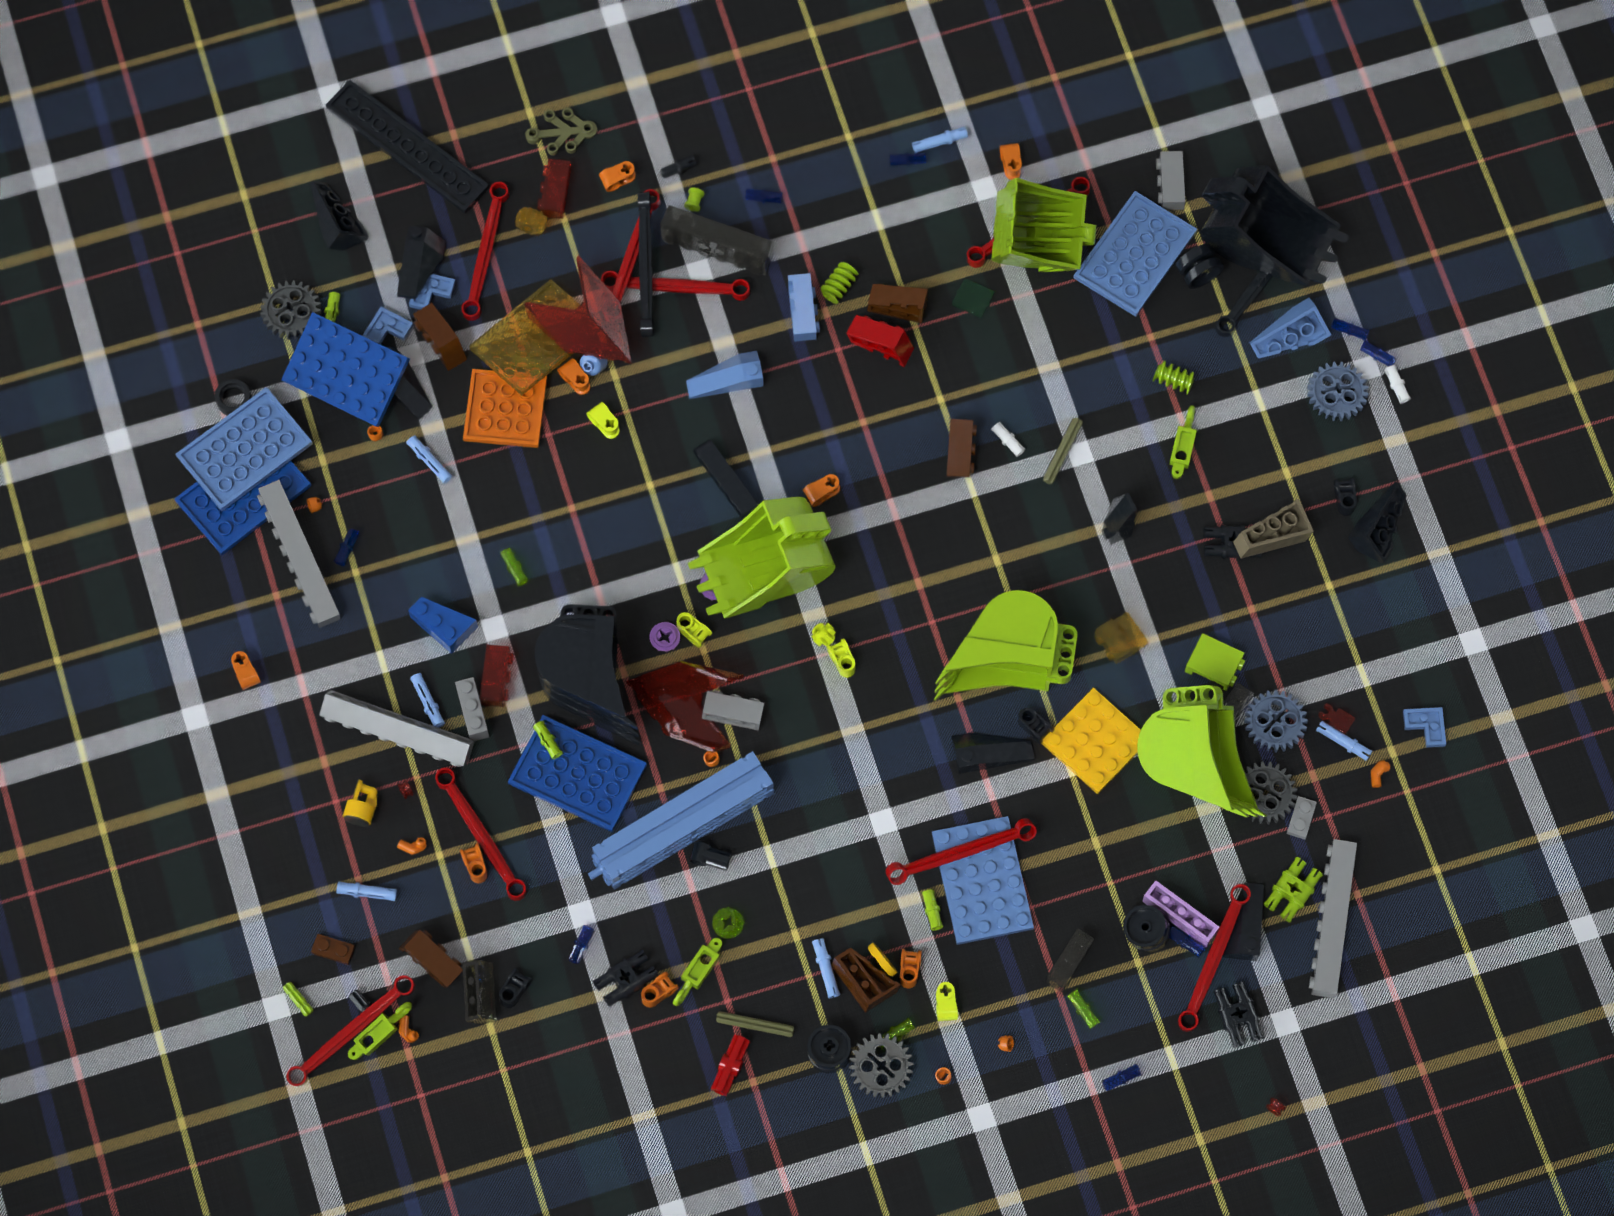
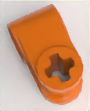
(1011, 159)
(616, 176)
(575, 377)
(820, 491)
(245, 672)
(474, 860)
(909, 964)
(661, 987)

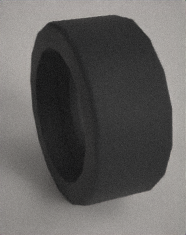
(227, 385)

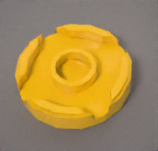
(882, 959)

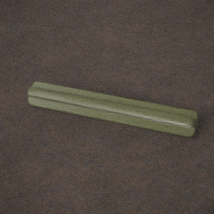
(1062, 451)
(755, 1024)

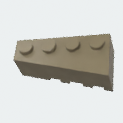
(1277, 531)

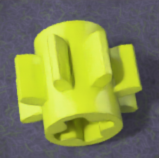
(823, 634)

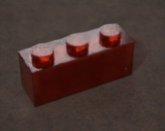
(554, 188)
(496, 675)

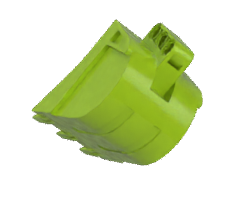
(1040, 227)
(766, 556)
(1011, 645)
(1196, 751)

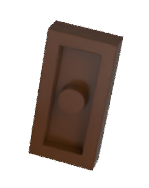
(333, 949)

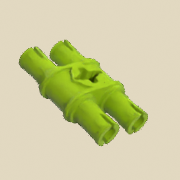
(1286, 882)

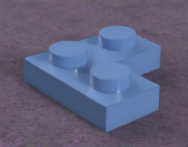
(435, 285)
(387, 322)
(1430, 720)

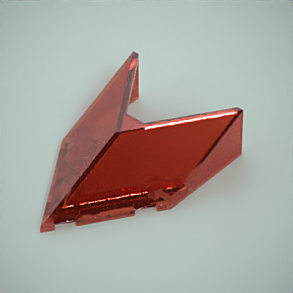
(590, 329)
(675, 699)

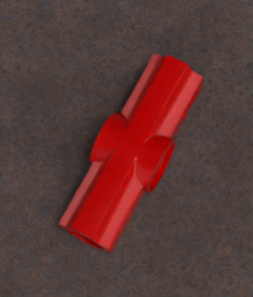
(730, 1065)

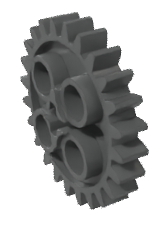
(284, 296)
(1272, 777)
(868, 1078)

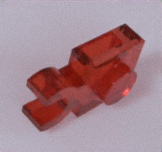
(1339, 720)

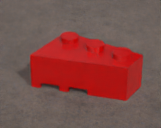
(881, 337)

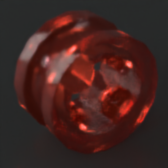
(405, 789)
(1275, 1107)

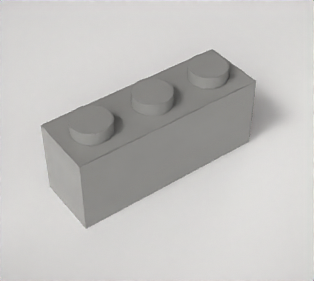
(1171, 180)
(472, 709)
(732, 710)

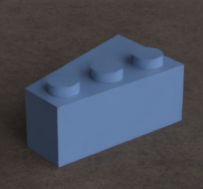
(802, 307)

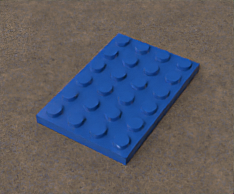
(345, 369)
(241, 518)
(585, 780)

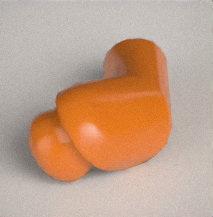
(1377, 771)
(412, 848)
(404, 1030)

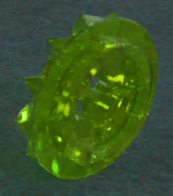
(730, 931)

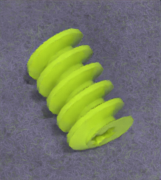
(837, 281)
(1174, 376)

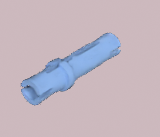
(941, 139)
(428, 458)
(432, 709)
(1343, 740)
(359, 890)
(826, 968)

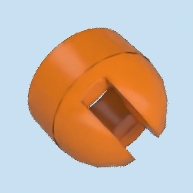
(372, 429)
(314, 504)
(709, 757)
(1006, 1043)
(941, 1073)

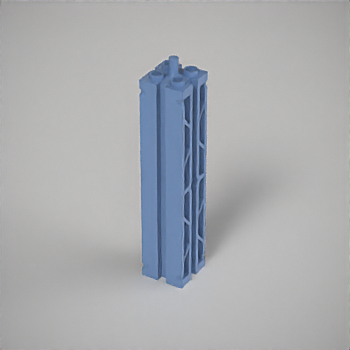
(681, 821)

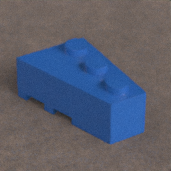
(443, 623)

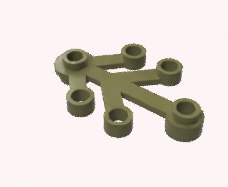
(563, 131)

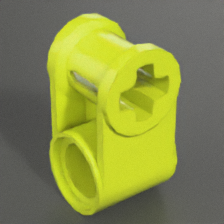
(602, 419)
(695, 632)
(841, 655)
(946, 1005)

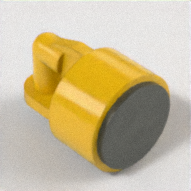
(361, 812)

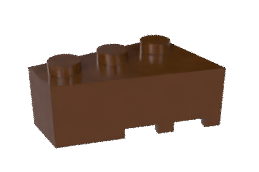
(898, 302)
(439, 336)
(961, 448)
(432, 957)
(864, 980)

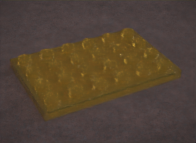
(518, 347)

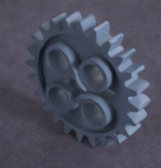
(1340, 406)
(1288, 732)

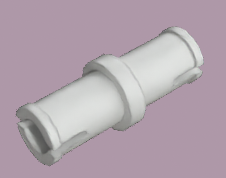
(1397, 384)
(1008, 439)

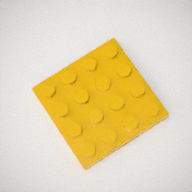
(1094, 740)

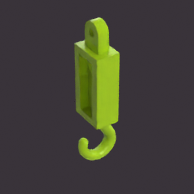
(1183, 442)
(696, 971)
(379, 1030)

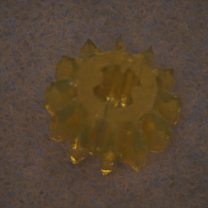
(531, 221)

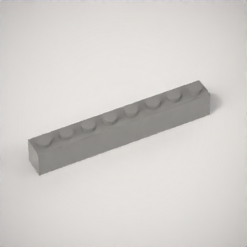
(299, 554)
(396, 728)
(1334, 918)

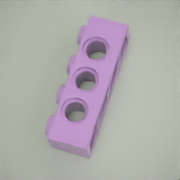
(1181, 914)

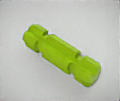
(298, 999)

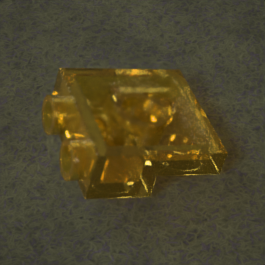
(1120, 638)

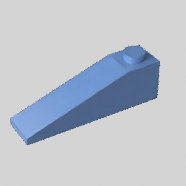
(1295, 328)
(731, 375)

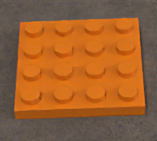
(501, 414)

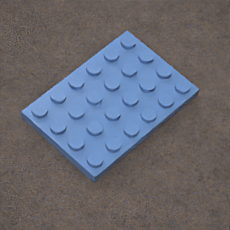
(1135, 253)
(244, 449)
(986, 888)

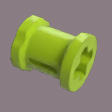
(694, 199)

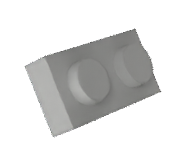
(1301, 817)

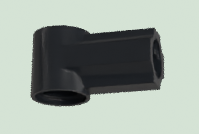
(706, 855)

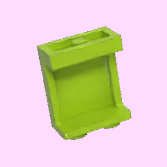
(1215, 661)

